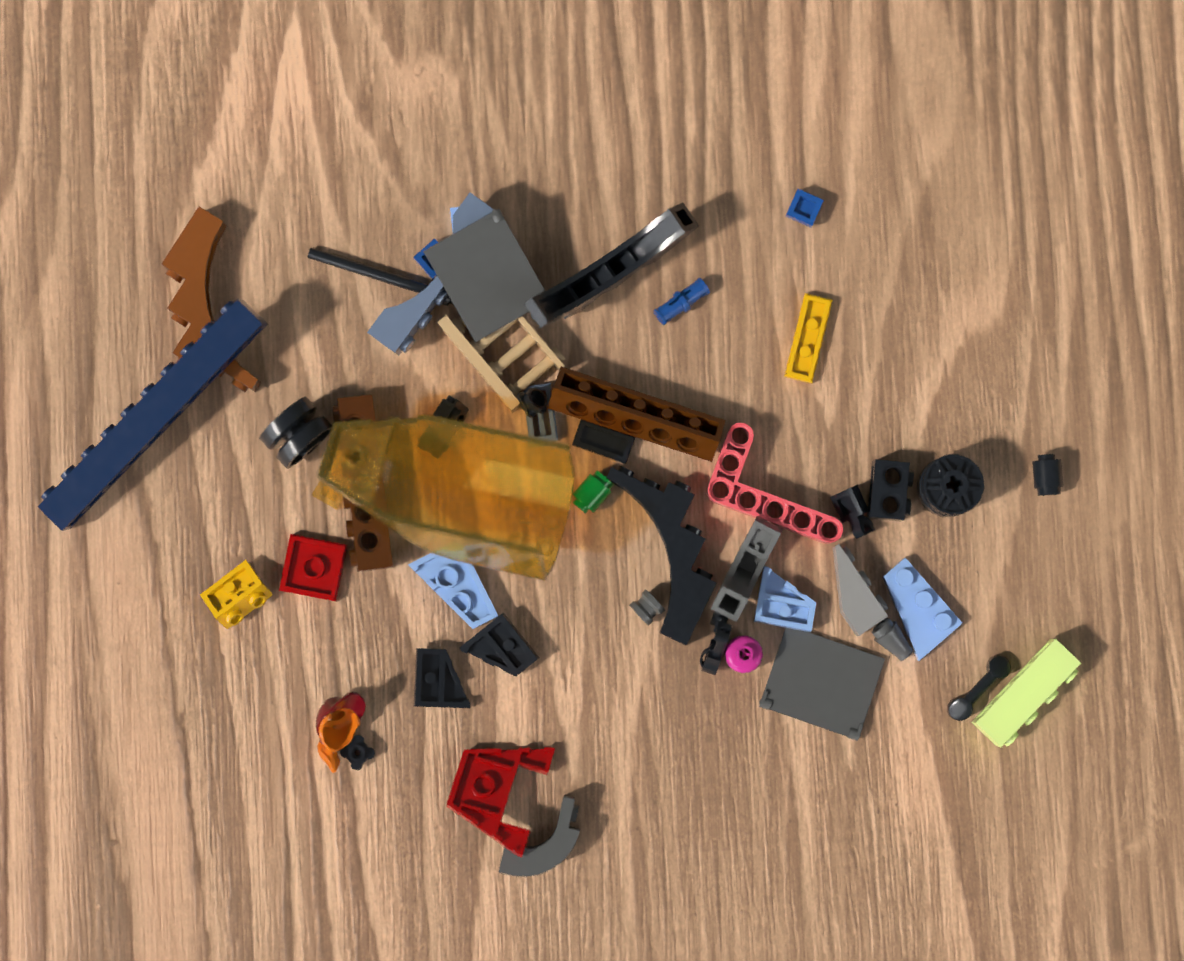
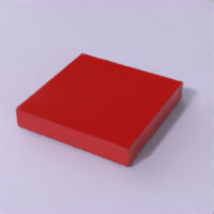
(313, 567)

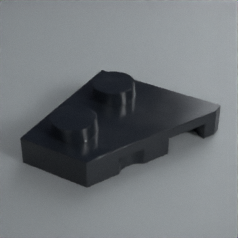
(501, 646)
(437, 681)

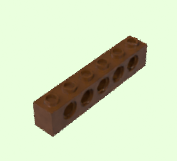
(636, 414)
(380, 556)

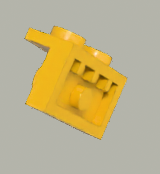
(236, 595)

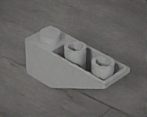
(856, 600)

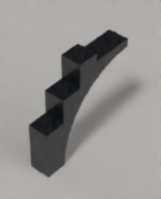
(613, 268)
(667, 509)

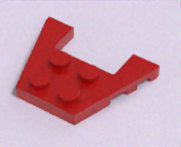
(484, 787)

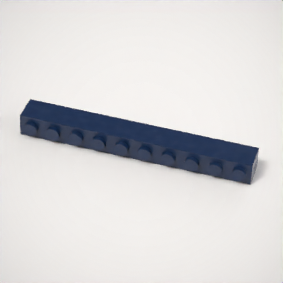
(152, 415)

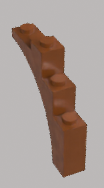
(192, 261)

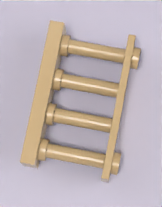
(491, 372)

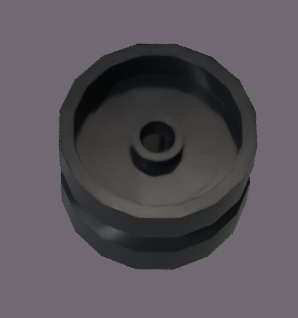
(296, 432)

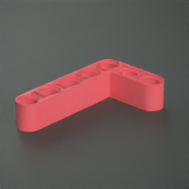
(762, 498)

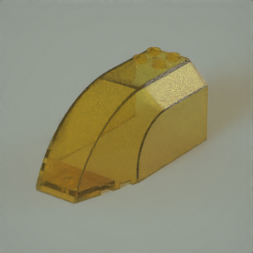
(457, 488)

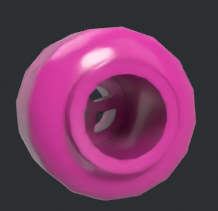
(735, 661)

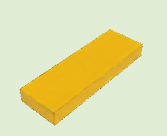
(808, 338)

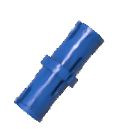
(681, 301)

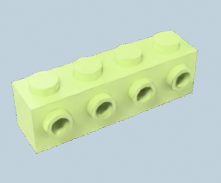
(1026, 693)

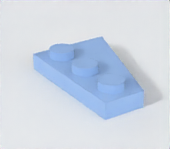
(458, 586)
(921, 609)

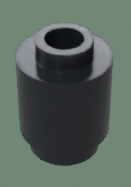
(1047, 475)

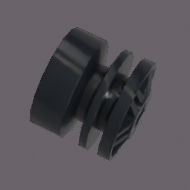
(943, 501)

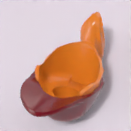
(337, 725)

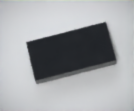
(603, 441)

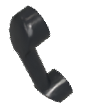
(961, 708)

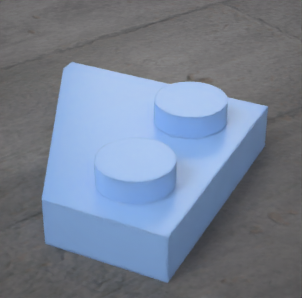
(782, 604)

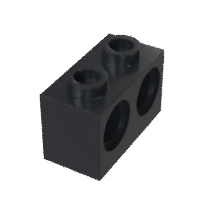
(881, 489)

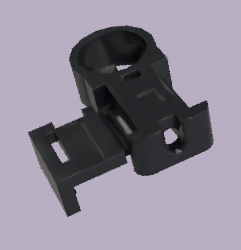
(717, 645)

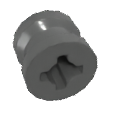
(647, 607)

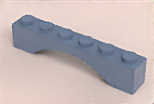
(400, 323)

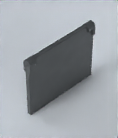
(485, 274)
(822, 682)

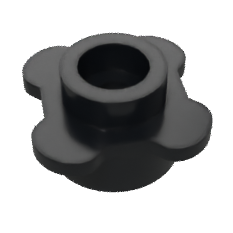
(533, 402)
(365, 752)

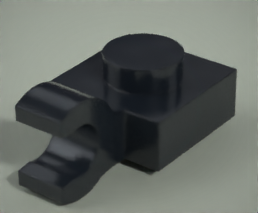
(851, 507)

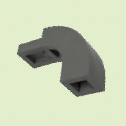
(746, 568)
(548, 854)

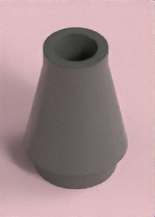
(891, 638)

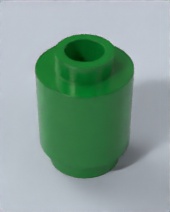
(592, 492)

